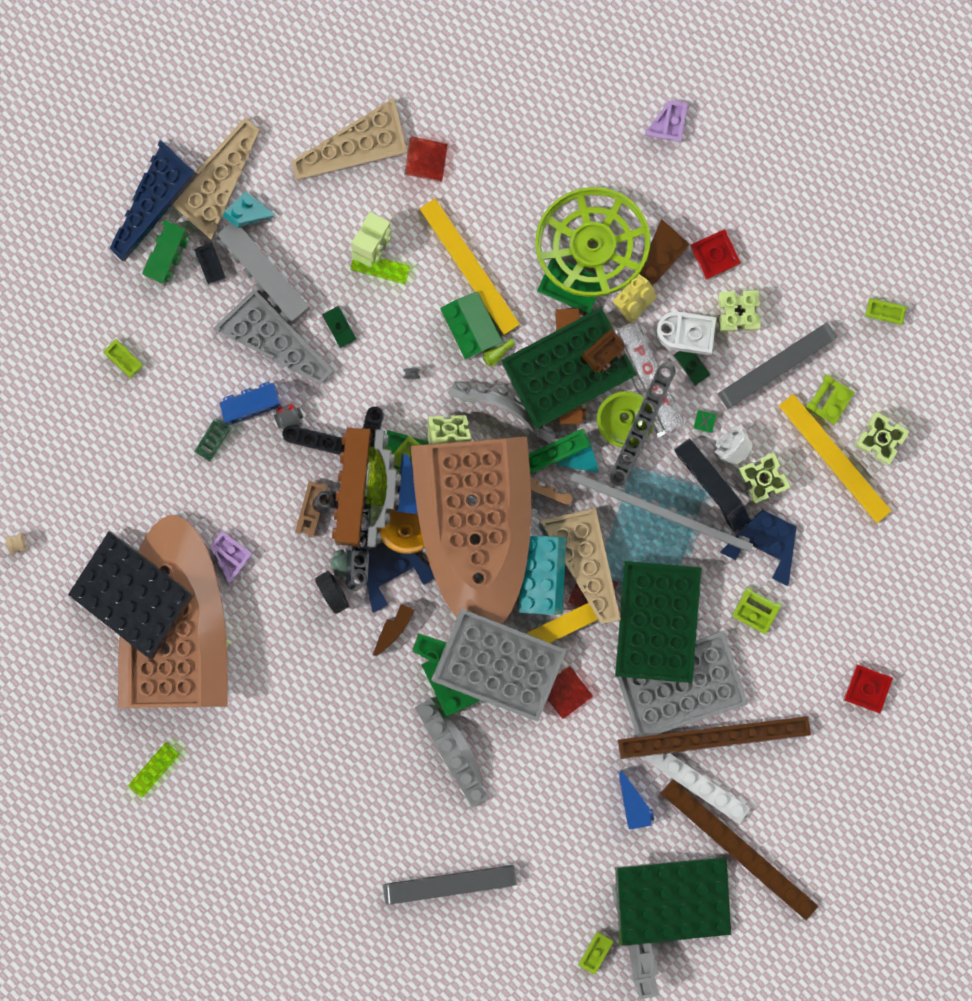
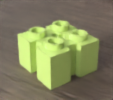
(370, 240)
(731, 320)
(448, 430)
(893, 436)
(774, 483)

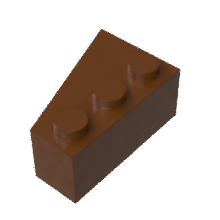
(663, 253)

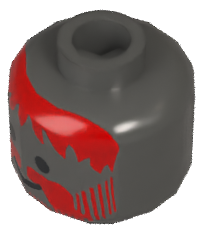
(288, 416)

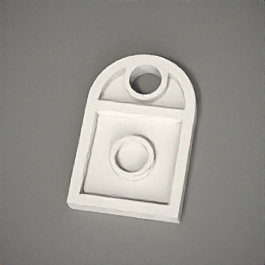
(689, 332)

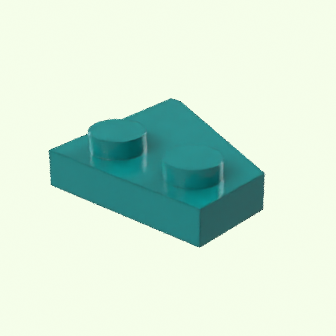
(246, 211)
(582, 461)

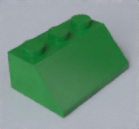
(471, 325)

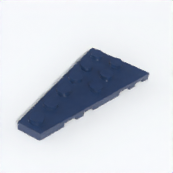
(154, 196)

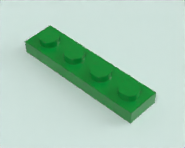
(558, 451)

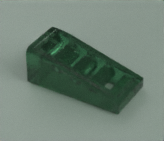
(222, 426)

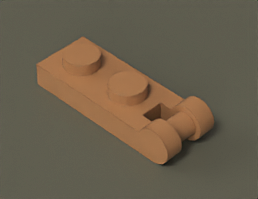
(549, 492)
(307, 510)

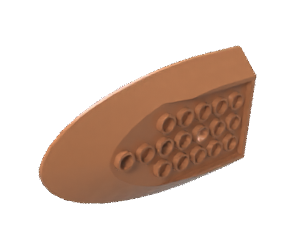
(500, 479)
(197, 661)

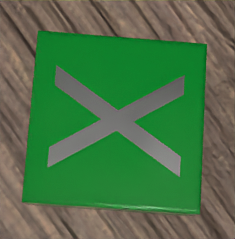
(704, 421)

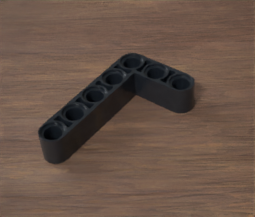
(321, 437)
(714, 484)
(360, 553)

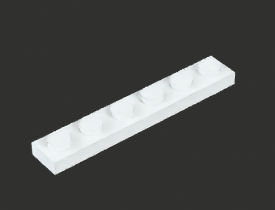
(700, 785)

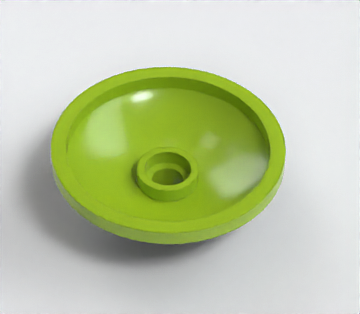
(610, 420)

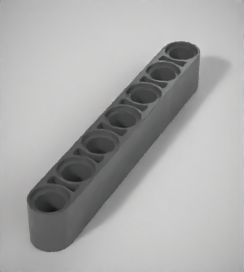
(777, 365)
(638, 432)
(449, 884)

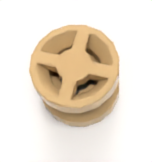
(16, 543)

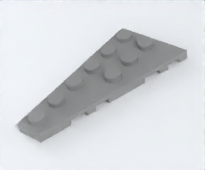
(266, 332)

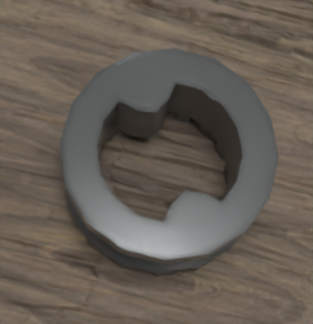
(411, 373)

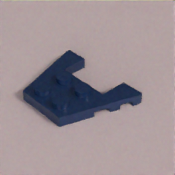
(772, 537)
(388, 564)

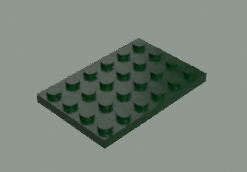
(554, 376)
(658, 621)
(672, 901)

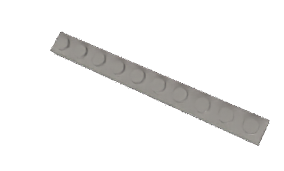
(669, 514)

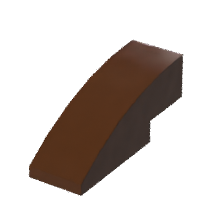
(393, 629)

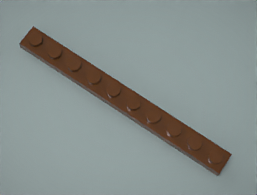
(714, 737)
(739, 849)

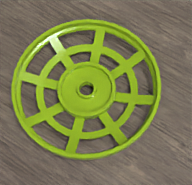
(589, 232)

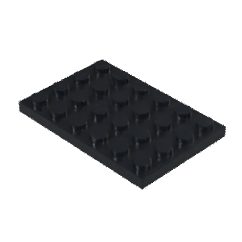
(131, 595)

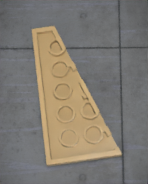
(361, 142)
(217, 177)
(587, 560)

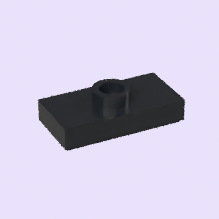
(210, 263)

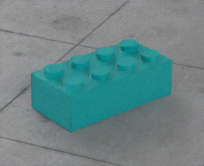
(544, 576)

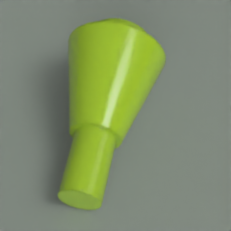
(494, 355)

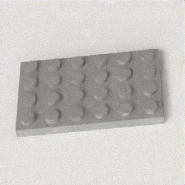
(499, 665)
(666, 705)

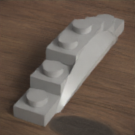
(504, 399)
(393, 481)
(454, 751)
(643, 964)

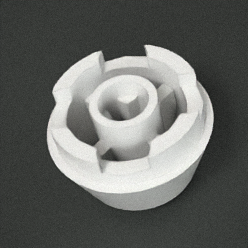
(734, 446)

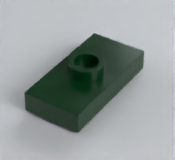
(339, 327)
(692, 366)

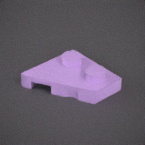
(669, 122)
(230, 555)

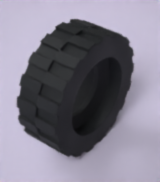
(332, 592)

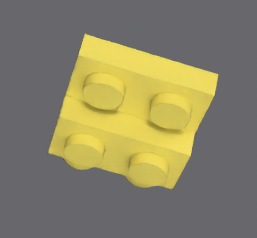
(635, 298)

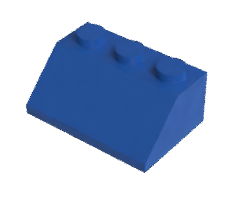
(250, 403)

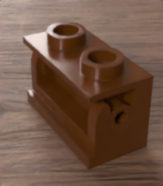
(604, 350)

